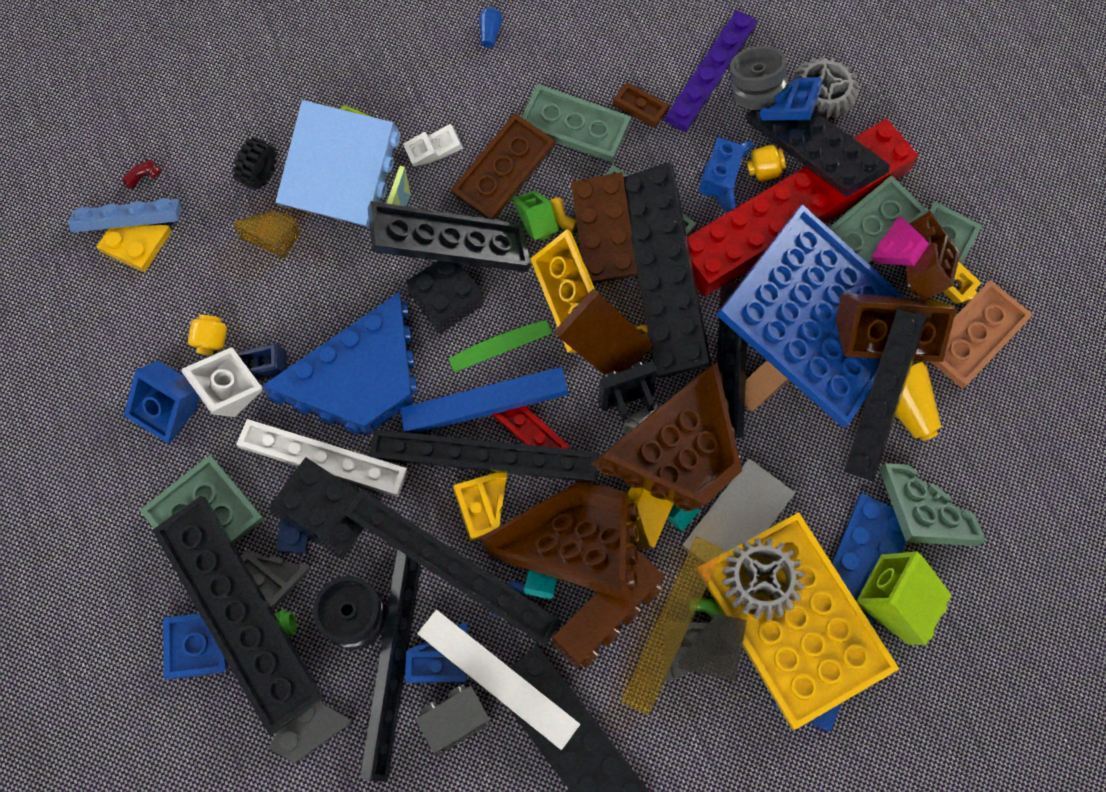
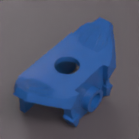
(722, 171)

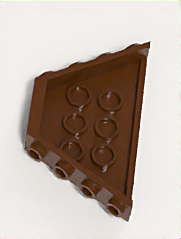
(681, 448)
(576, 537)

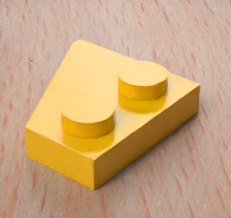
(134, 244)
(481, 503)

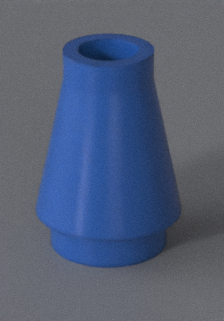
(490, 23)

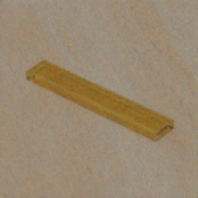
(672, 626)

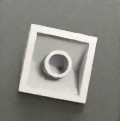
(223, 383)

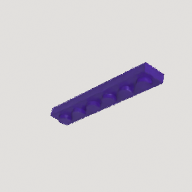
(710, 71)

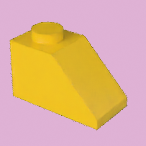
(652, 516)

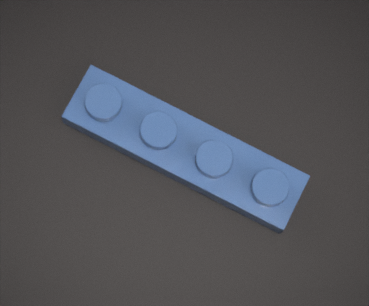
(125, 215)

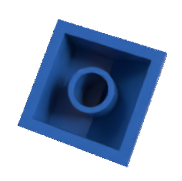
(161, 400)

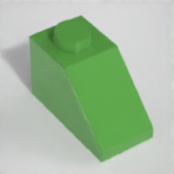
(536, 215)

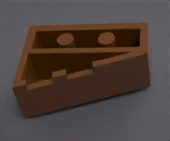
(938, 263)

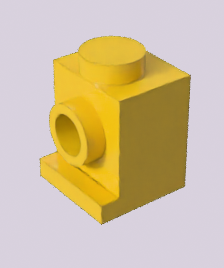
(966, 286)

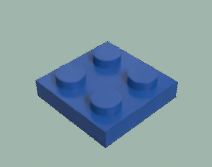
(190, 648)

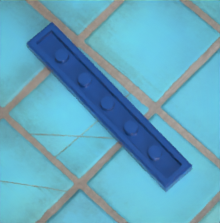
(484, 401)

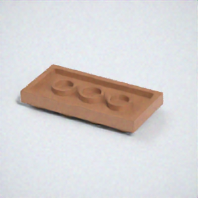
(981, 332)

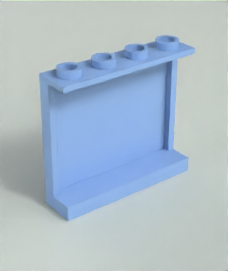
(337, 163)

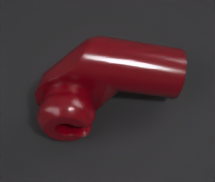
(139, 171)

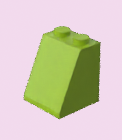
(905, 596)

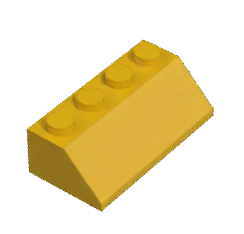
(562, 276)

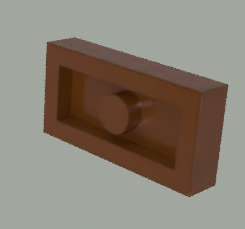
(640, 104)

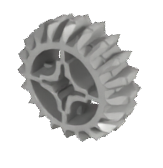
(836, 82)
(756, 569)

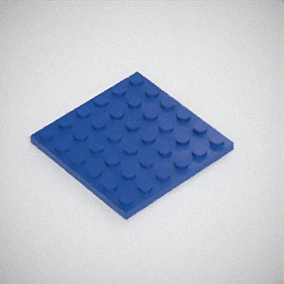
(791, 307)

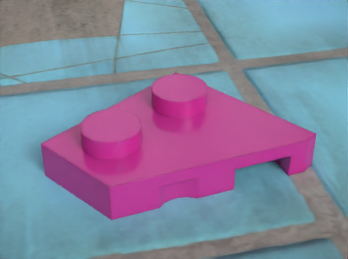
(900, 245)

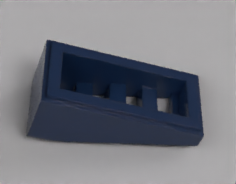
(274, 360)

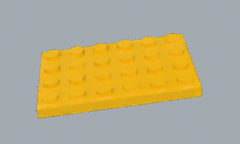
(821, 646)

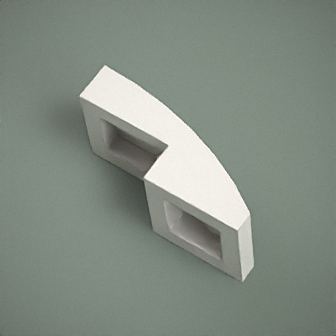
(426, 148)

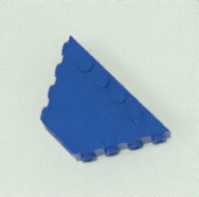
(356, 375)

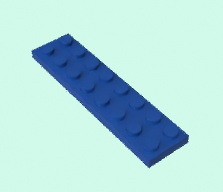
(868, 535)

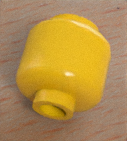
(766, 163)
(207, 334)

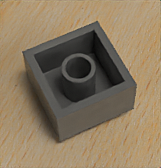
(452, 720)

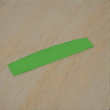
(499, 345)

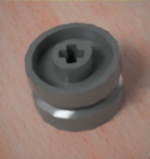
(758, 76)

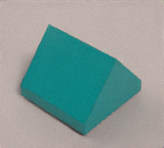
(681, 518)
(540, 585)

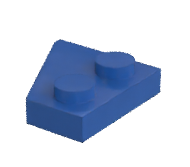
(795, 101)

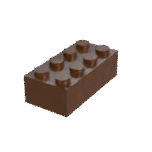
(603, 615)

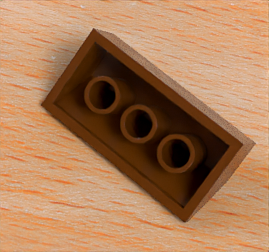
(867, 321)

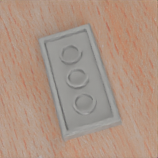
(743, 509)

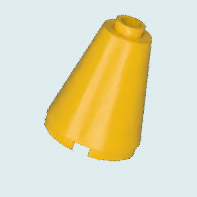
(918, 406)

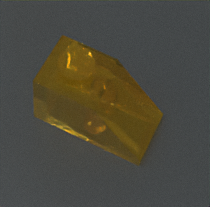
(269, 231)

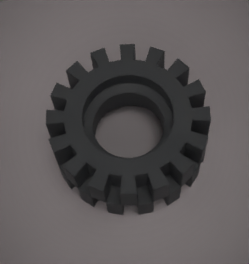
(254, 163)

